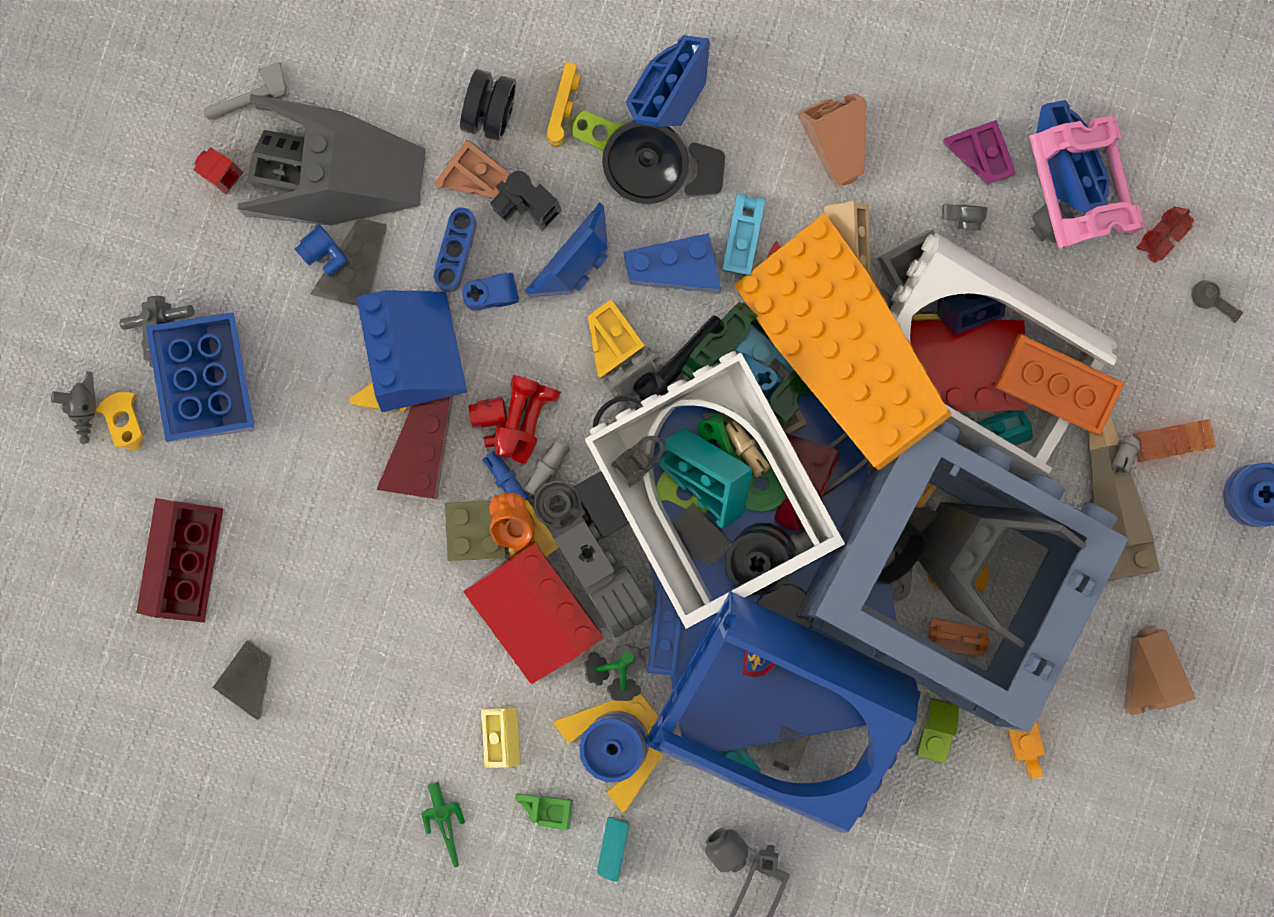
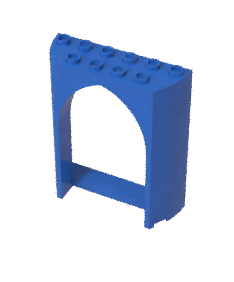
(877, 691)

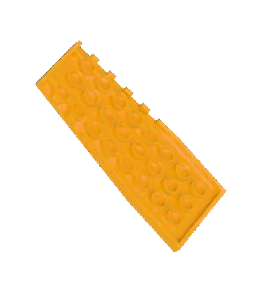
(844, 341)

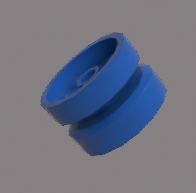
(1242, 496)
(599, 751)

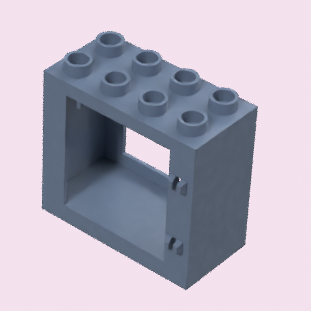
(1047, 619)

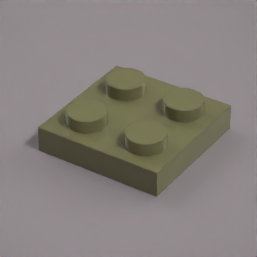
(470, 532)

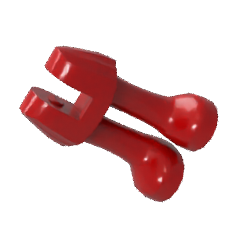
(508, 438)

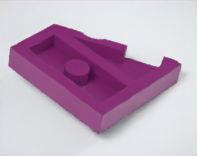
(983, 152)

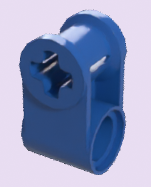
(496, 290)

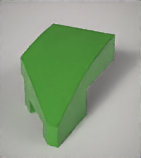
(546, 810)

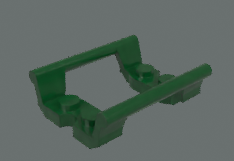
(735, 330)

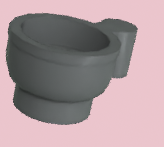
(968, 216)

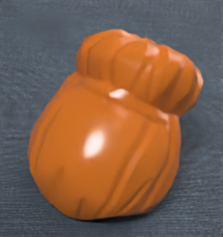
(511, 521)

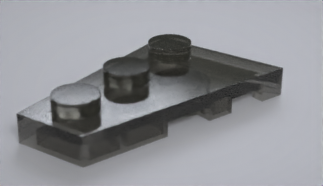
(357, 275)

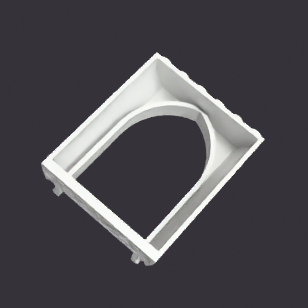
(951, 270)
(736, 393)

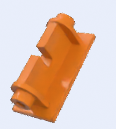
(959, 637)

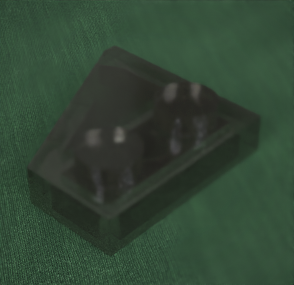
(246, 679)

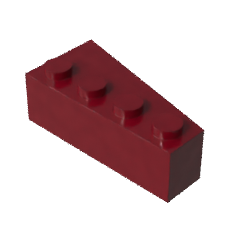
(419, 451)

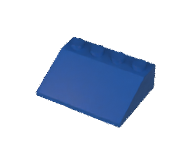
(410, 347)
(200, 377)

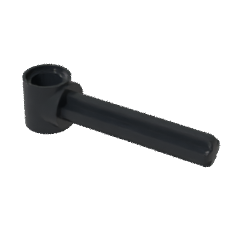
(654, 383)

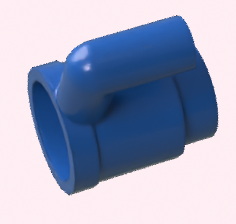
(319, 244)

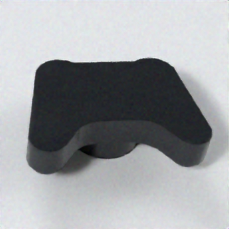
(709, 171)

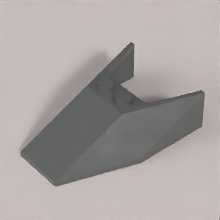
(345, 169)
(962, 543)

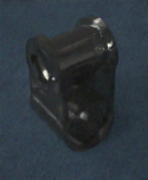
(636, 462)

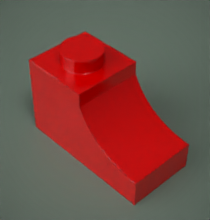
(217, 170)

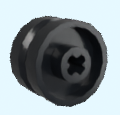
(487, 104)
(755, 542)

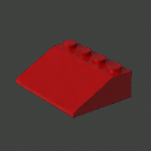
(967, 363)
(533, 613)

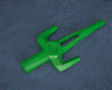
(442, 812)

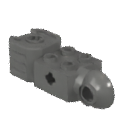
(611, 590)

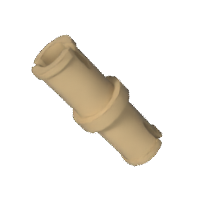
(747, 448)

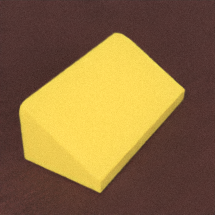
(500, 737)

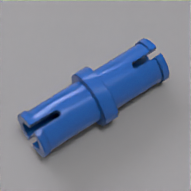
(503, 475)

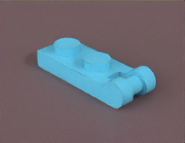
(743, 235)

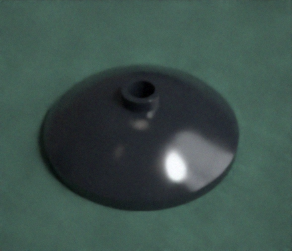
(643, 178)

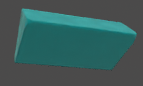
(1010, 426)
(613, 848)

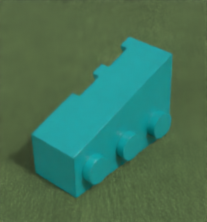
(709, 474)

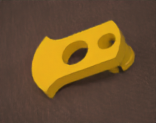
(112, 407)

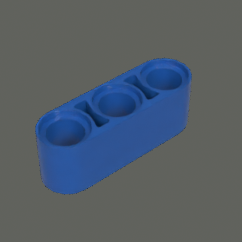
(452, 236)

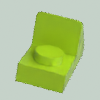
(938, 730)

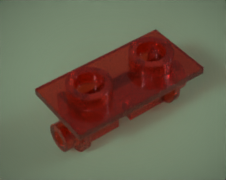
(1174, 223)

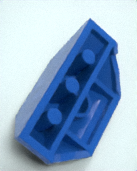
(671, 83)
(1077, 177)
(575, 259)

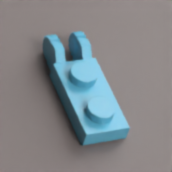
(763, 351)

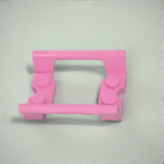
(1097, 221)

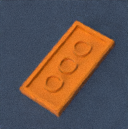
(1059, 384)

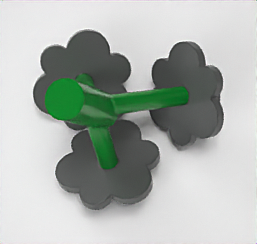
(624, 663)

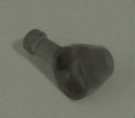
(1204, 302)

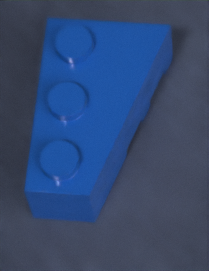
(675, 264)

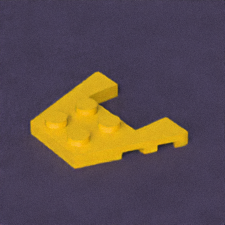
(575, 724)

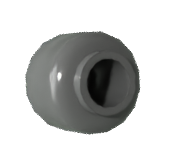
(1043, 225)
(726, 850)

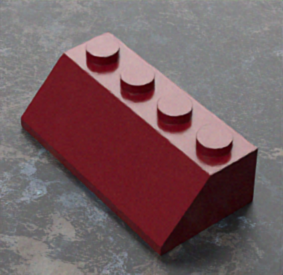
(179, 561)

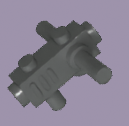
(155, 312)

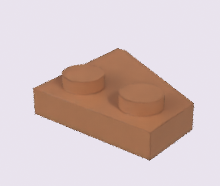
(473, 172)

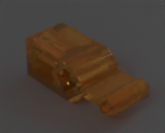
(1175, 440)

